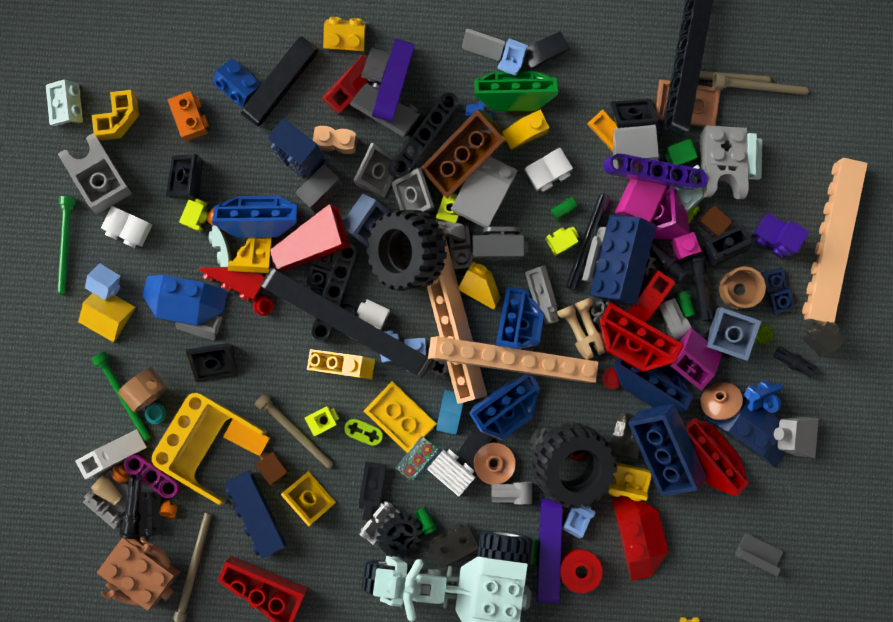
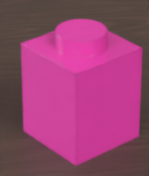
(685, 246)

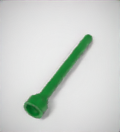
(66, 205)
(102, 361)

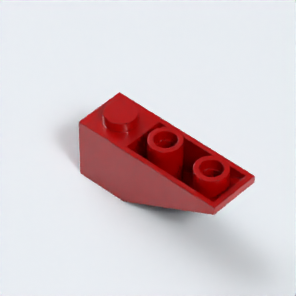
(346, 87)
(244, 282)
(651, 296)

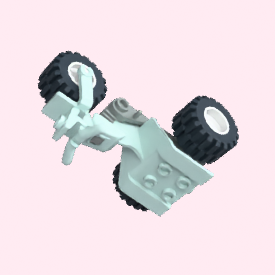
(486, 591)

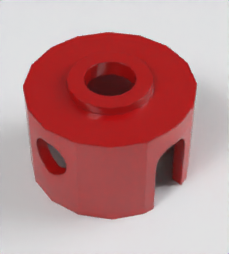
(580, 557)

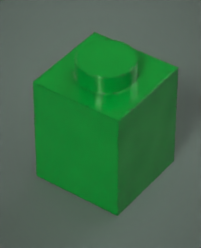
(680, 153)

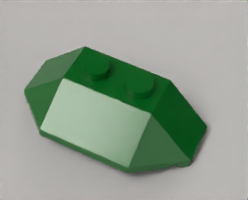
(515, 92)

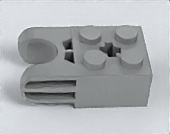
(724, 159)
(93, 170)

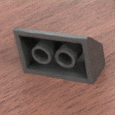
(405, 116)

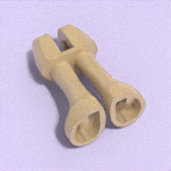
(583, 341)

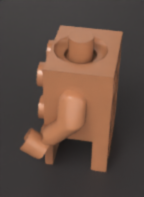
(139, 573)

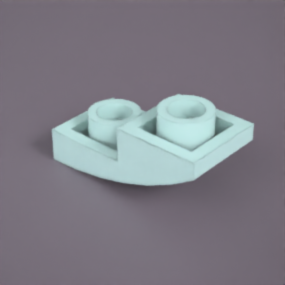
(219, 241)

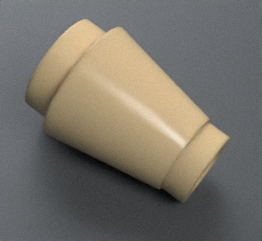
(107, 490)

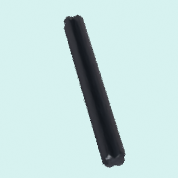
(584, 249)

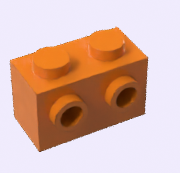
(188, 116)

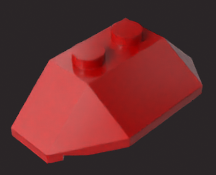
(636, 340)
(718, 459)
(640, 536)

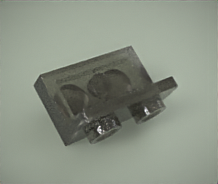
(623, 440)

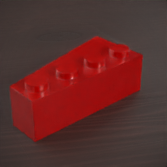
(264, 591)

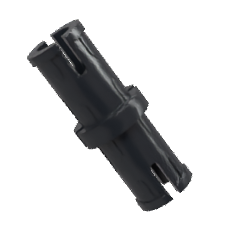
(795, 361)

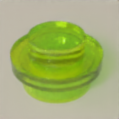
(764, 334)

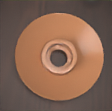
(724, 408)
(505, 463)

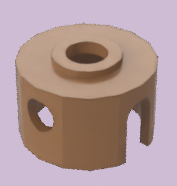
(752, 282)
(142, 390)

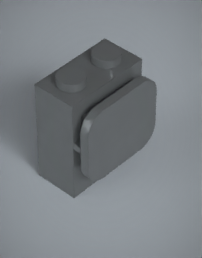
(499, 245)

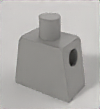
(798, 436)

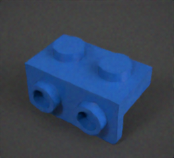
(236, 82)

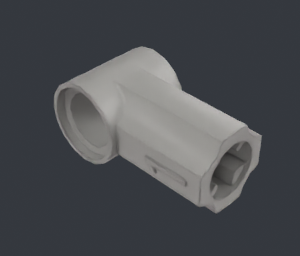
(676, 324)
(517, 492)

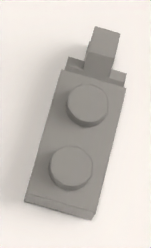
(593, 256)
(543, 293)

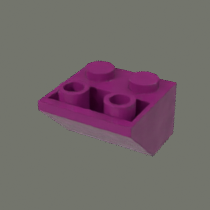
(696, 360)

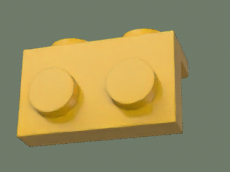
(344, 34)
(630, 482)

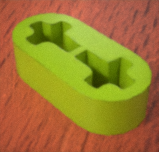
(365, 427)

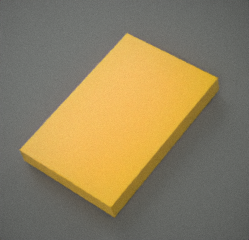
(400, 416)

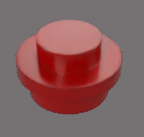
(262, 305)
(610, 379)

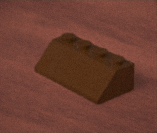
(464, 152)

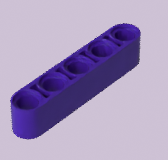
(393, 80)
(664, 169)
(549, 552)

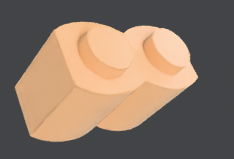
(339, 140)

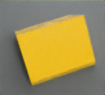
(105, 316)
(308, 498)

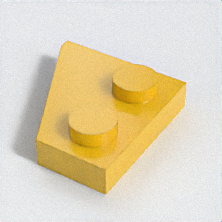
(253, 256)

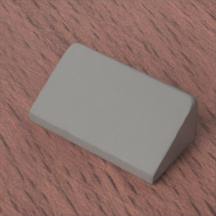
(483, 44)
(451, 229)
(206, 330)

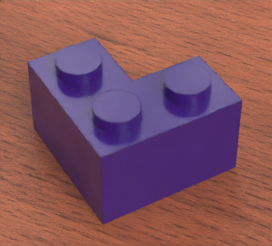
(779, 236)

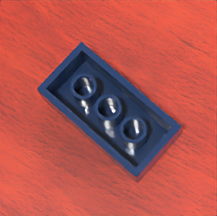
(296, 149)
(623, 259)
(667, 450)

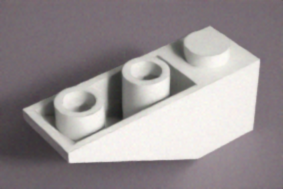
(110, 454)

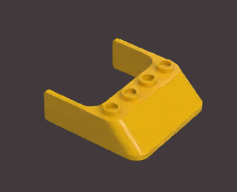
(190, 439)

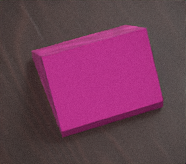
(641, 199)

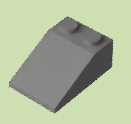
(484, 192)

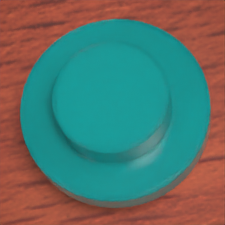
(155, 413)

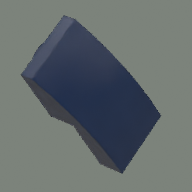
(777, 290)

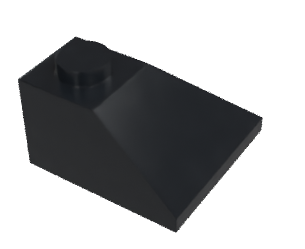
(634, 113)

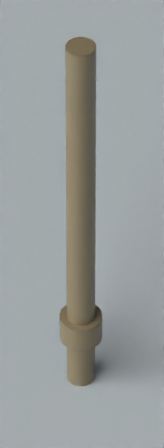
(180, 614)

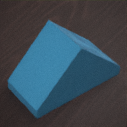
(449, 413)

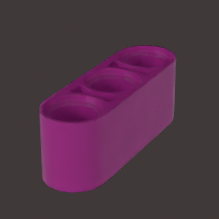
(146, 467)

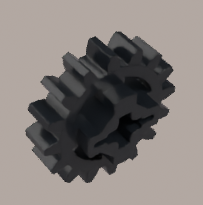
(398, 534)

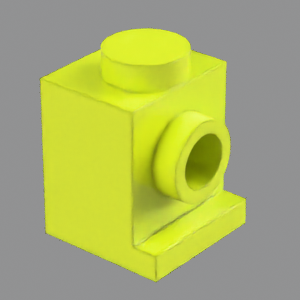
(194, 215)
(445, 215)
(562, 240)
(314, 420)

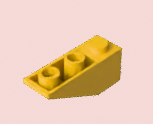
(341, 364)

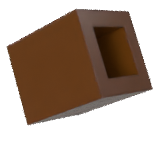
(714, 222)
(271, 467)

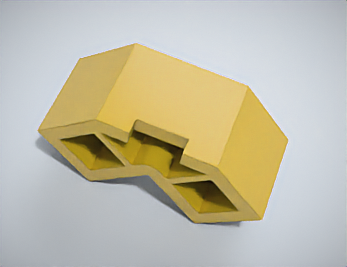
(123, 115)

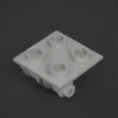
(107, 511)

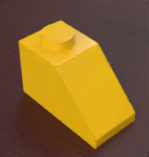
(526, 130)
(480, 285)

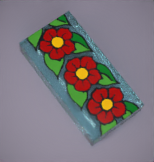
(416, 458)

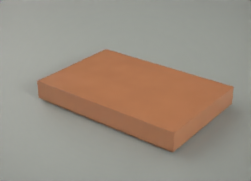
(704, 109)

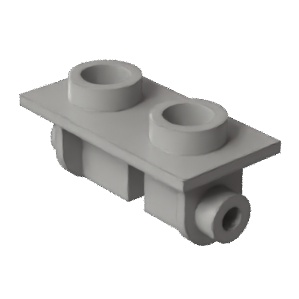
(369, 531)

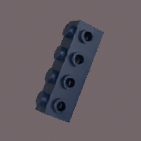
(256, 514)

